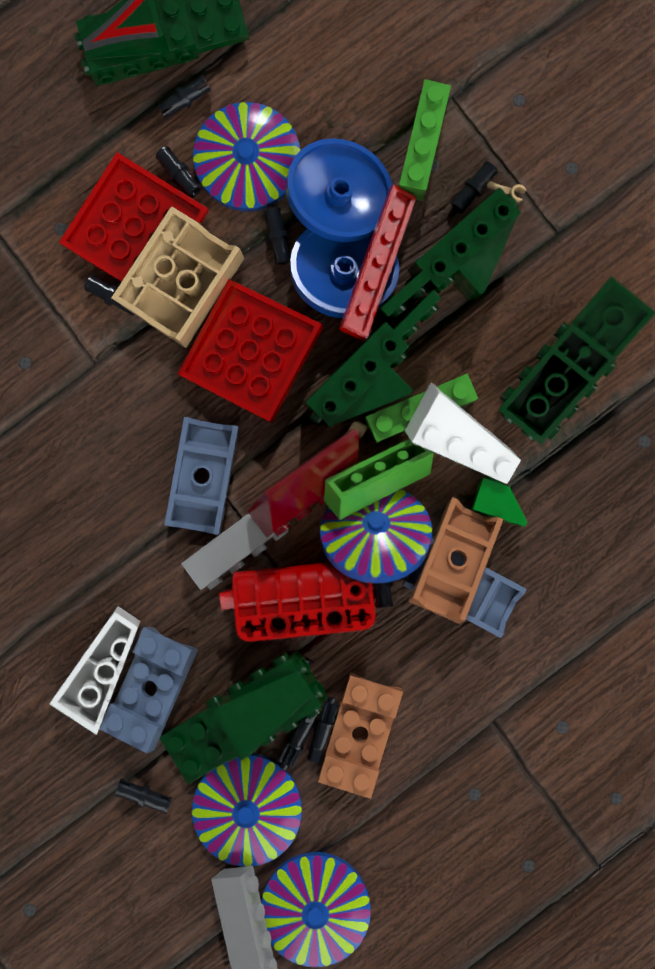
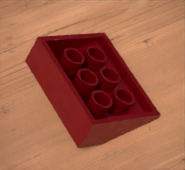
(303, 487)

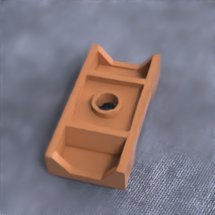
(451, 588)
(355, 763)

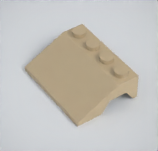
(178, 277)

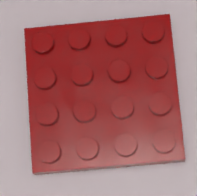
(123, 216)
(250, 350)

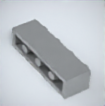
(227, 552)
(243, 919)

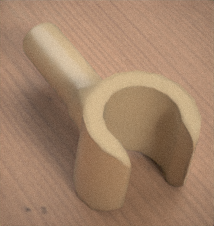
(507, 190)
(359, 426)

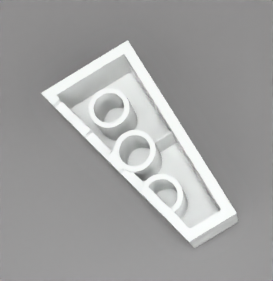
(458, 436)
(94, 678)

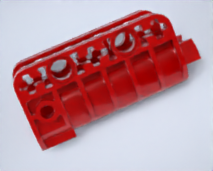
(296, 592)

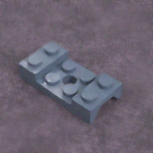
(196, 504)
(492, 600)
(135, 714)

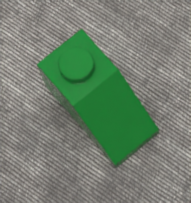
(497, 500)

